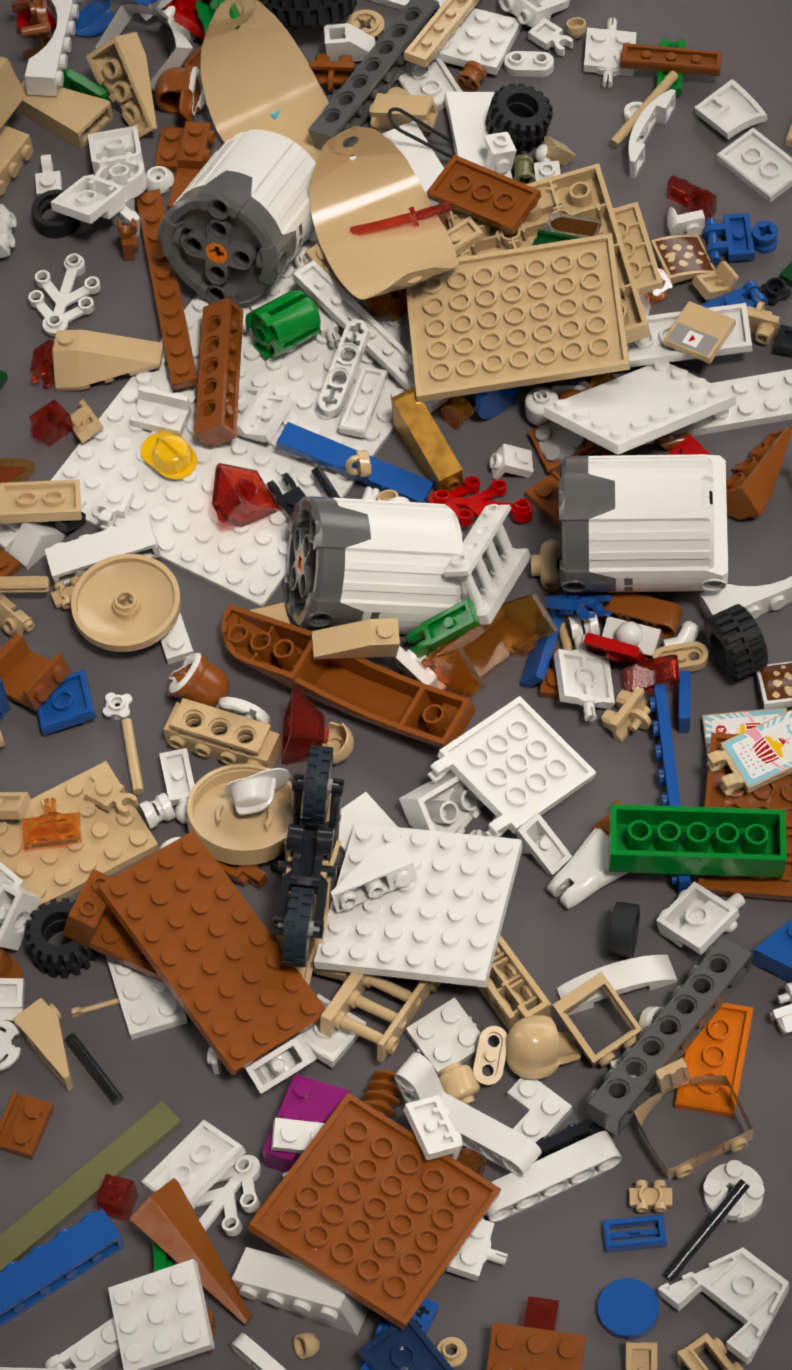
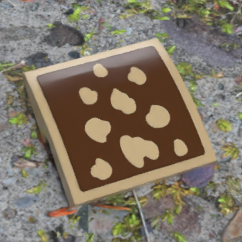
(682, 257)

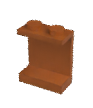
(29, 676)

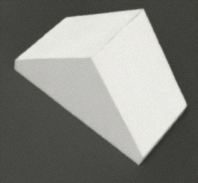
(33, 540)

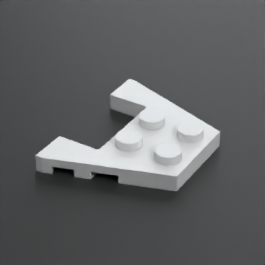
(742, 1288)

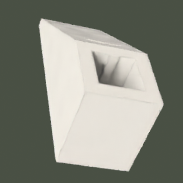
(375, 875)

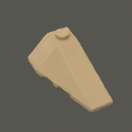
(92, 356)

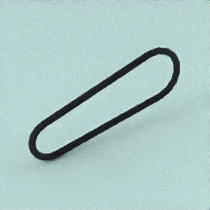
(424, 125)

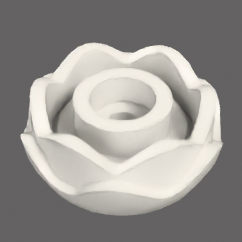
(159, 178)

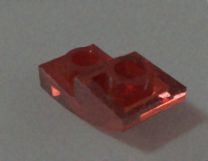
(652, 672)

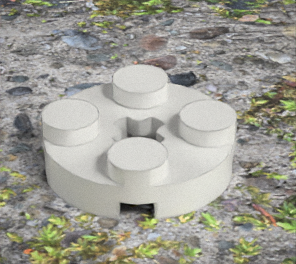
(727, 1176)

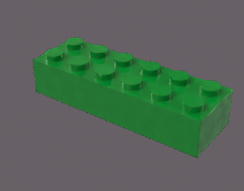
(697, 840)

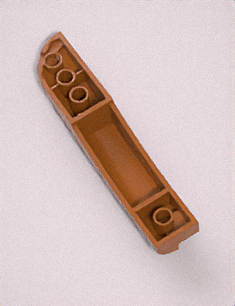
(345, 684)

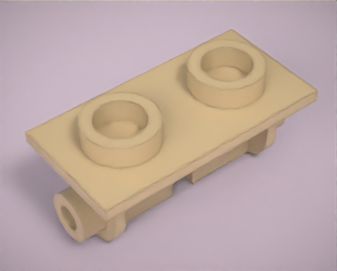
(11, 621)

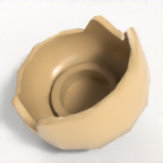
(341, 740)

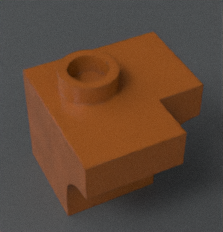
(392, 304)

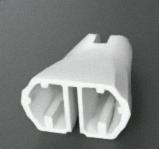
(584, 871)

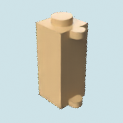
(419, 106)

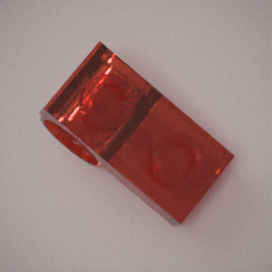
(691, 196)

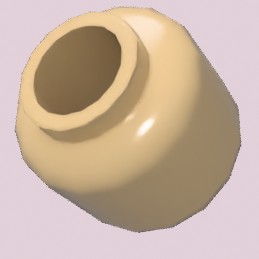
(459, 1082)

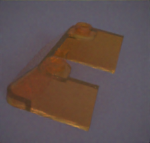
(475, 653)

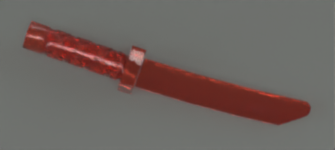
(403, 219)

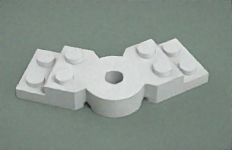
(117, 177)

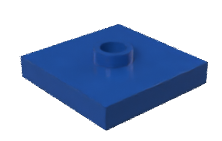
(67, 705)

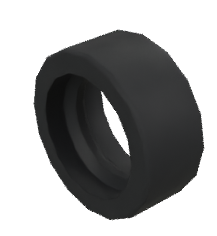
(47, 228)
(624, 930)

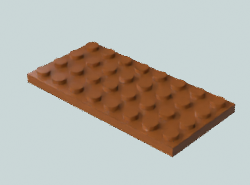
(212, 952)

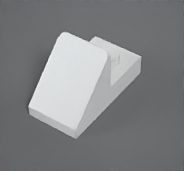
(543, 844)

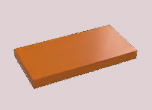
(717, 1051)

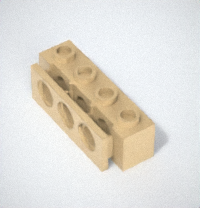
(221, 735)
(514, 989)

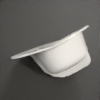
(256, 791)

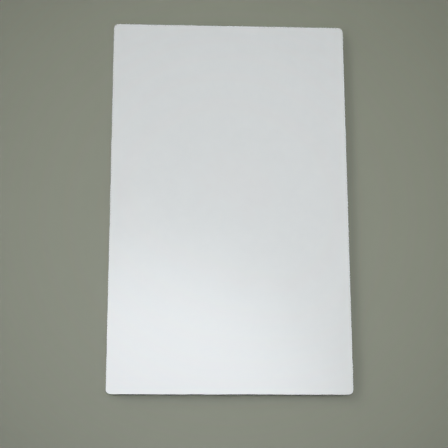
(186, 526)

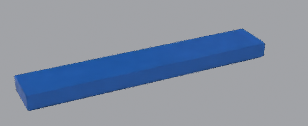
(334, 456)

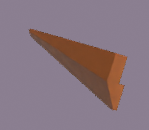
(176, 1228)

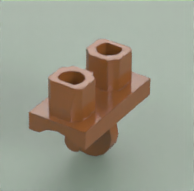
(332, 72)

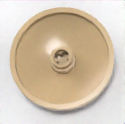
(126, 602)

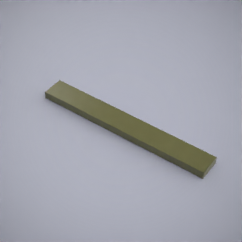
(86, 1183)

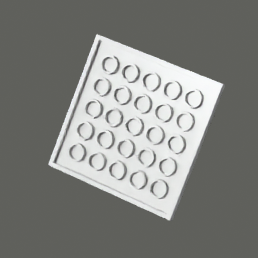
(434, 927)

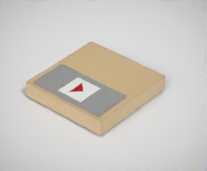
(699, 332)

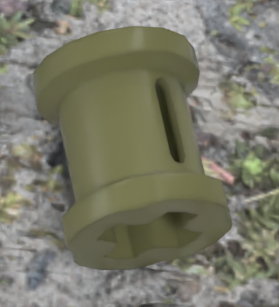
(523, 169)

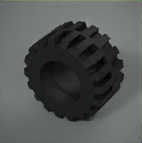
(520, 113)
(736, 642)
(55, 958)

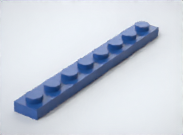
(665, 753)

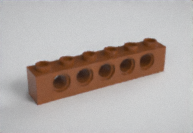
(219, 372)

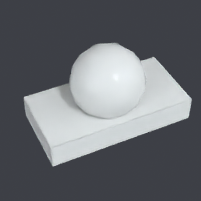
(633, 633)

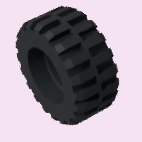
(310, 12)

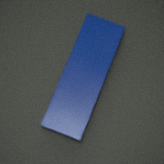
(541, 655)

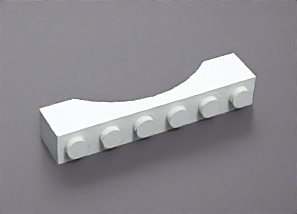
(45, 69)
(753, 598)

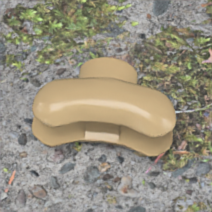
(546, 565)

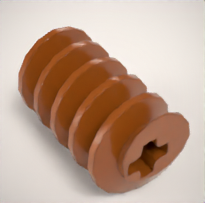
(382, 1093)

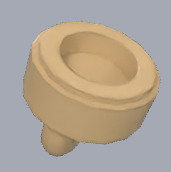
(363, 464)

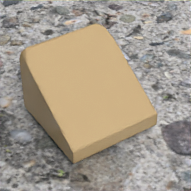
(558, 151)

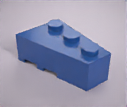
(776, 953)

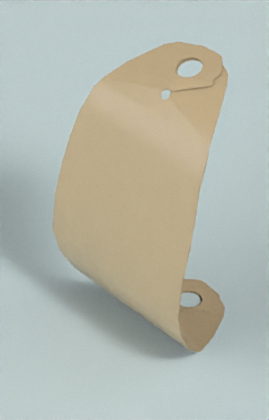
(370, 190)

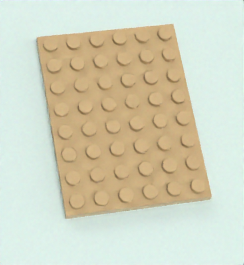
(518, 319)

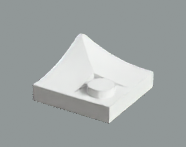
(730, 110)

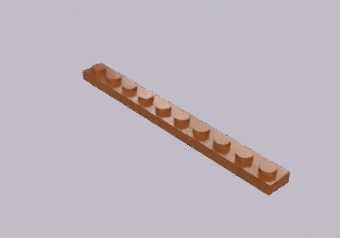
(167, 295)

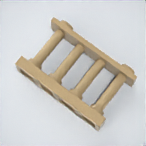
(351, 996)

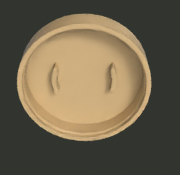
(232, 836)

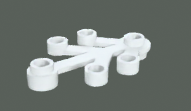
(74, 267)
(225, 1196)

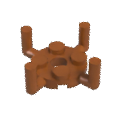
(39, 21)

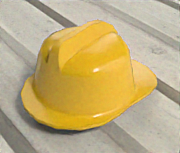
(169, 455)

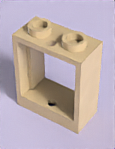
(581, 995)

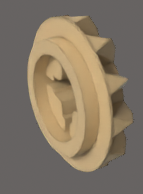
(366, 18)

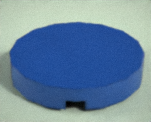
(494, 402)
(628, 1308)

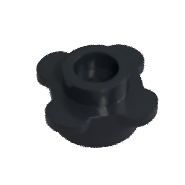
(775, 284)

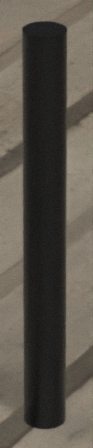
(706, 1230)

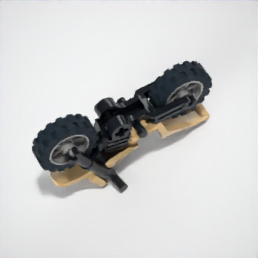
(309, 861)

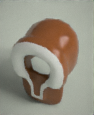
(180, 91)
(198, 681)

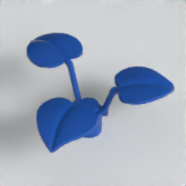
(96, 17)

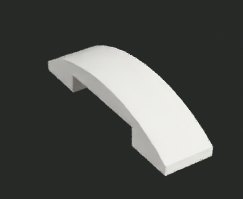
(657, 111)
(625, 976)

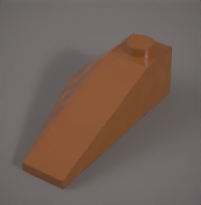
(756, 477)

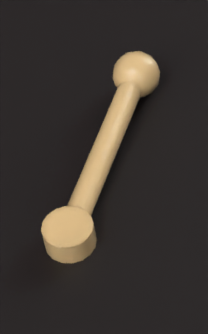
(79, 1011)

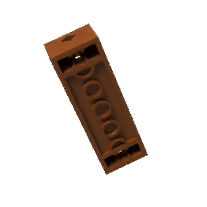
(98, 928)

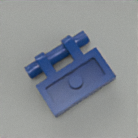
(737, 235)

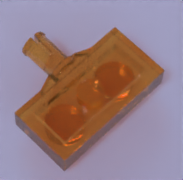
(51, 828)

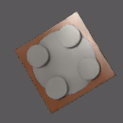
(556, 442)

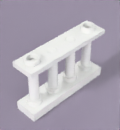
(504, 570)

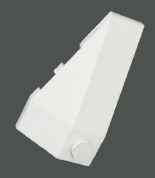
(441, 805)

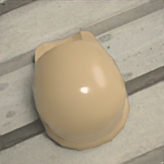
(537, 1047)

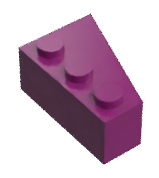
(304, 1101)

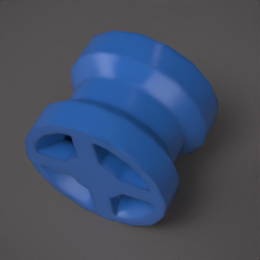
(768, 242)

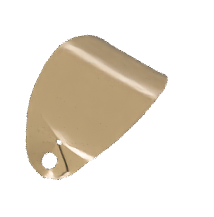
(256, 74)

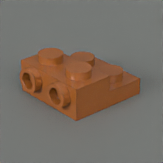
(185, 146)

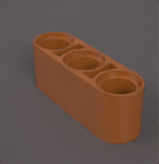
(645, 611)

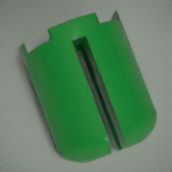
(284, 323)

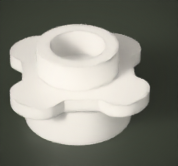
(119, 712)

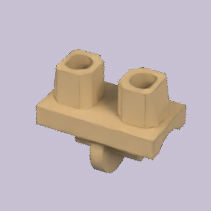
(762, 323)
(630, 717)

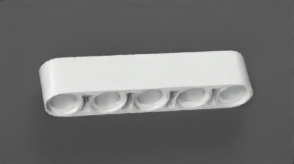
(554, 1175)

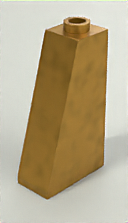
(425, 441)

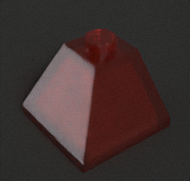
(241, 496)
(302, 728)

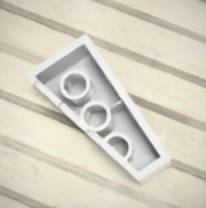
(297, 1289)

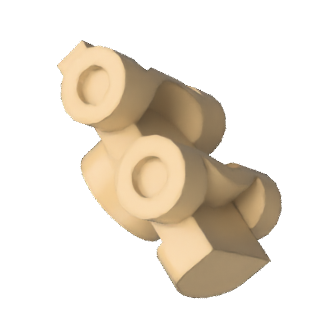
(63, 594)
(650, 1198)

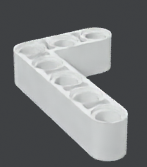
(478, 1131)

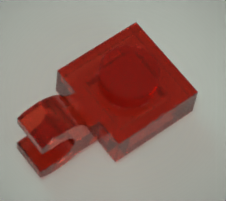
(42, 362)

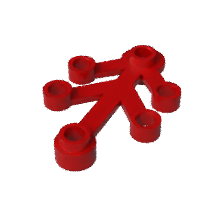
(520, 511)

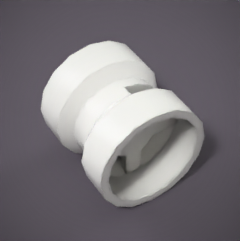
(589, 625)
(162, 808)

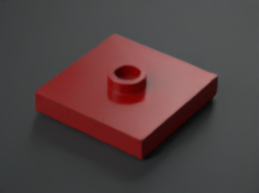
(614, 649)

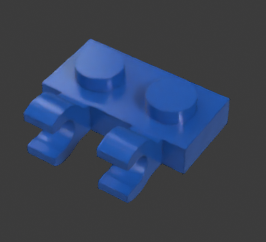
(580, 603)

